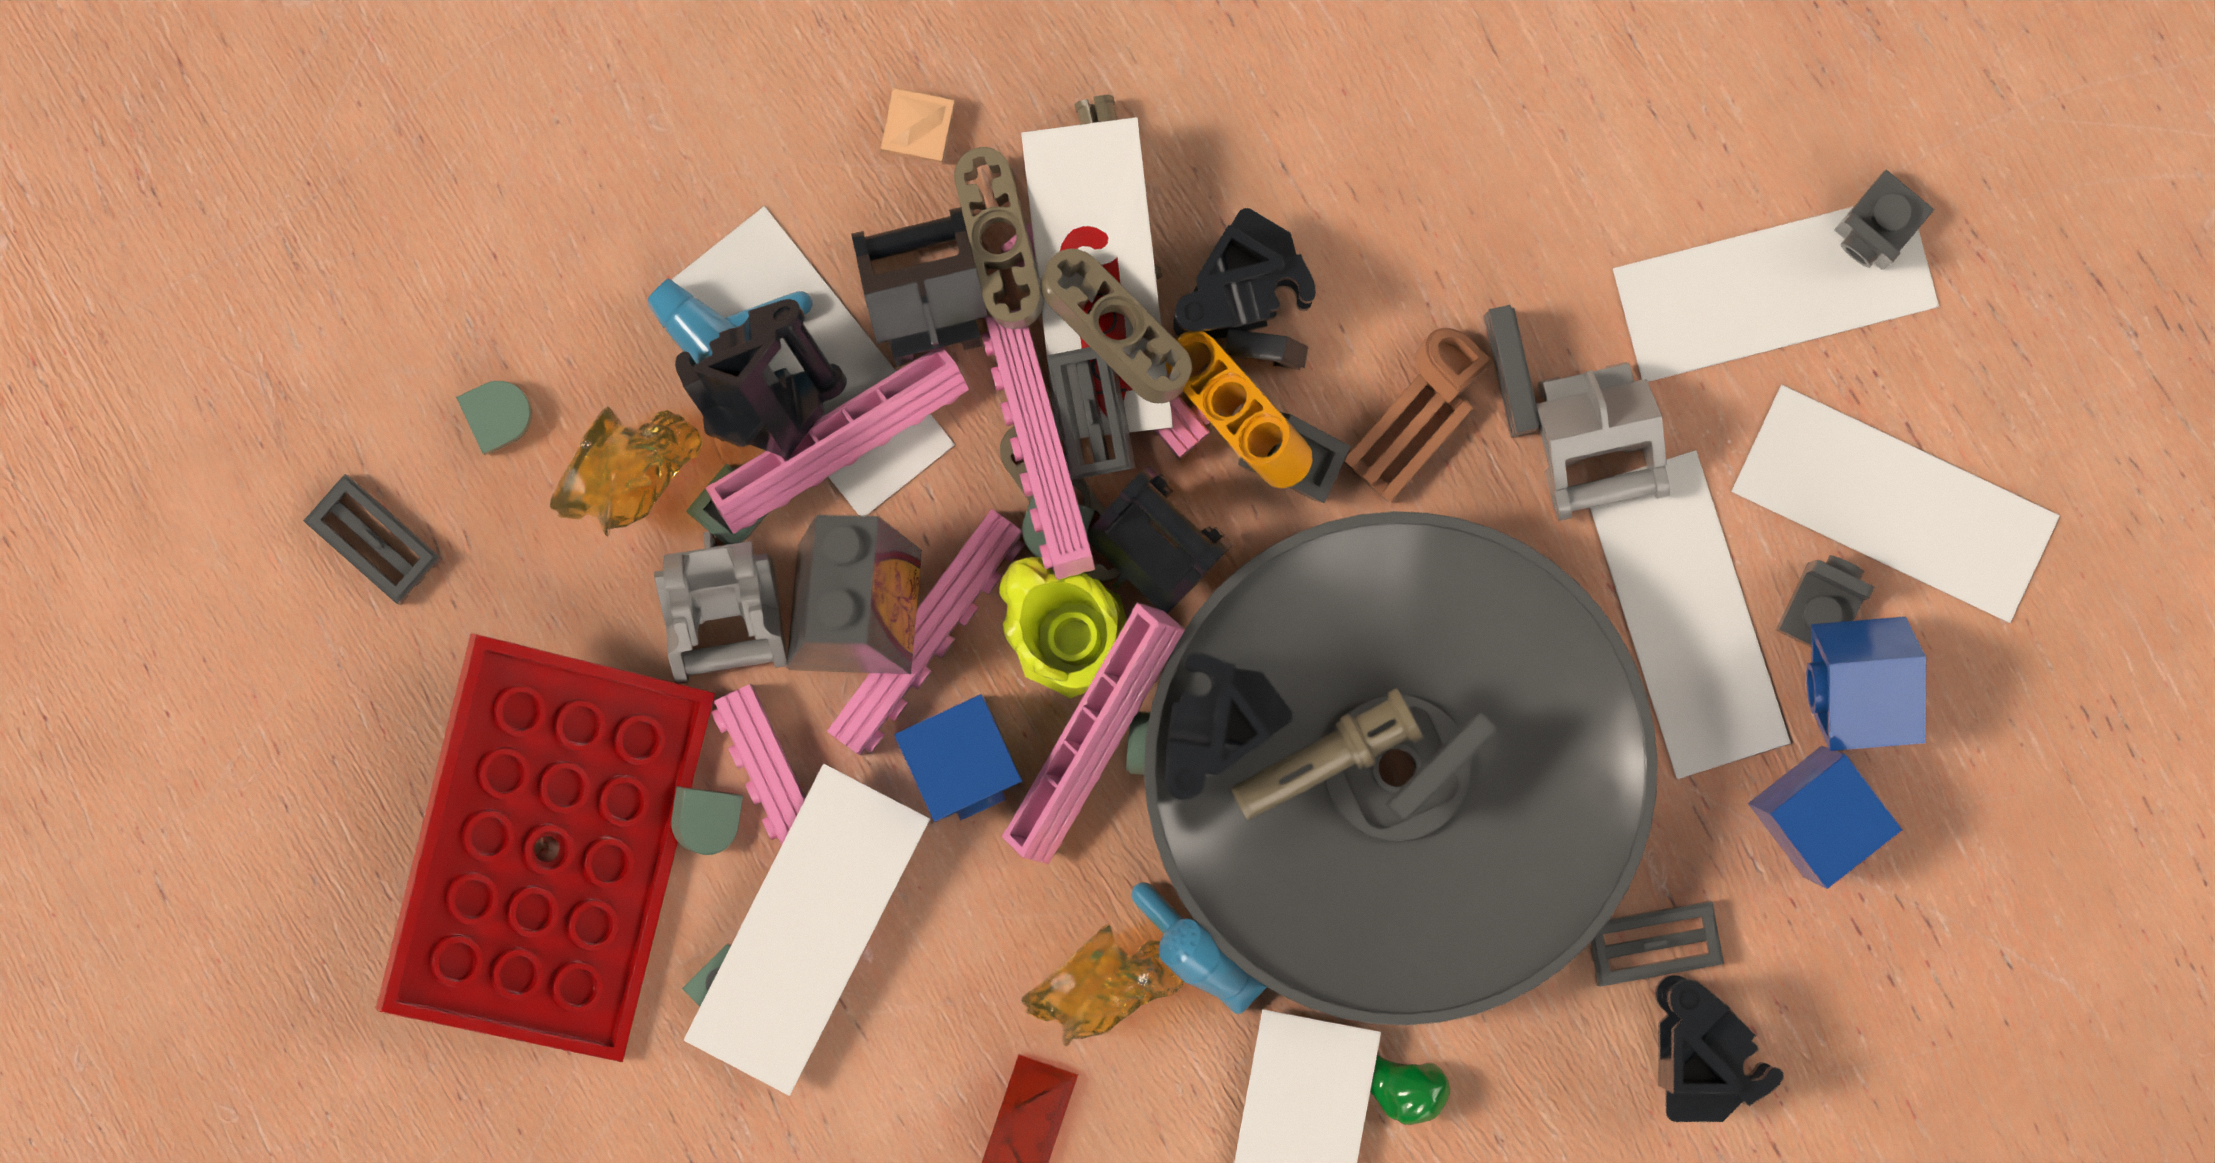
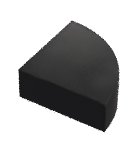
(1277, 348)

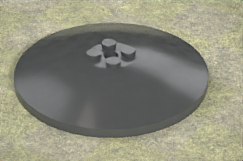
(1504, 862)

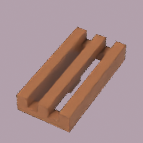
(1371, 475)

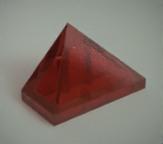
(1030, 1113)

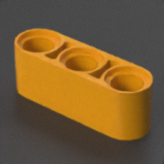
(1256, 425)

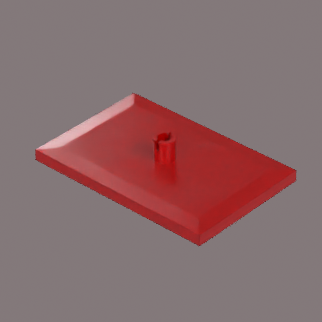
(562, 936)

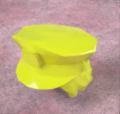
(1059, 625)

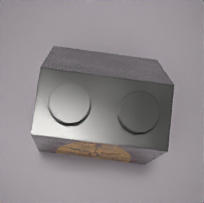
(854, 597)

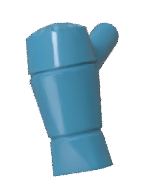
(695, 323)
(1194, 954)

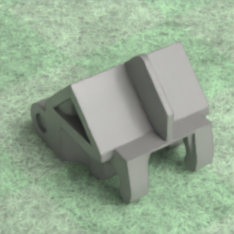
(1596, 417)
(715, 586)

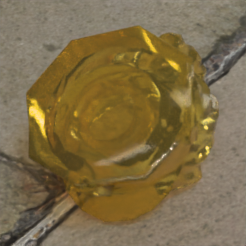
(624, 469)
(1100, 986)

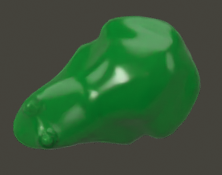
(1410, 1091)

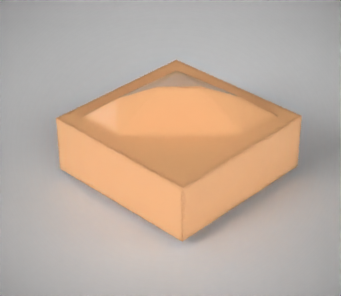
(917, 125)

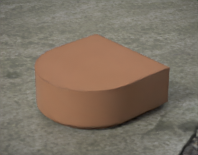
(1450, 362)

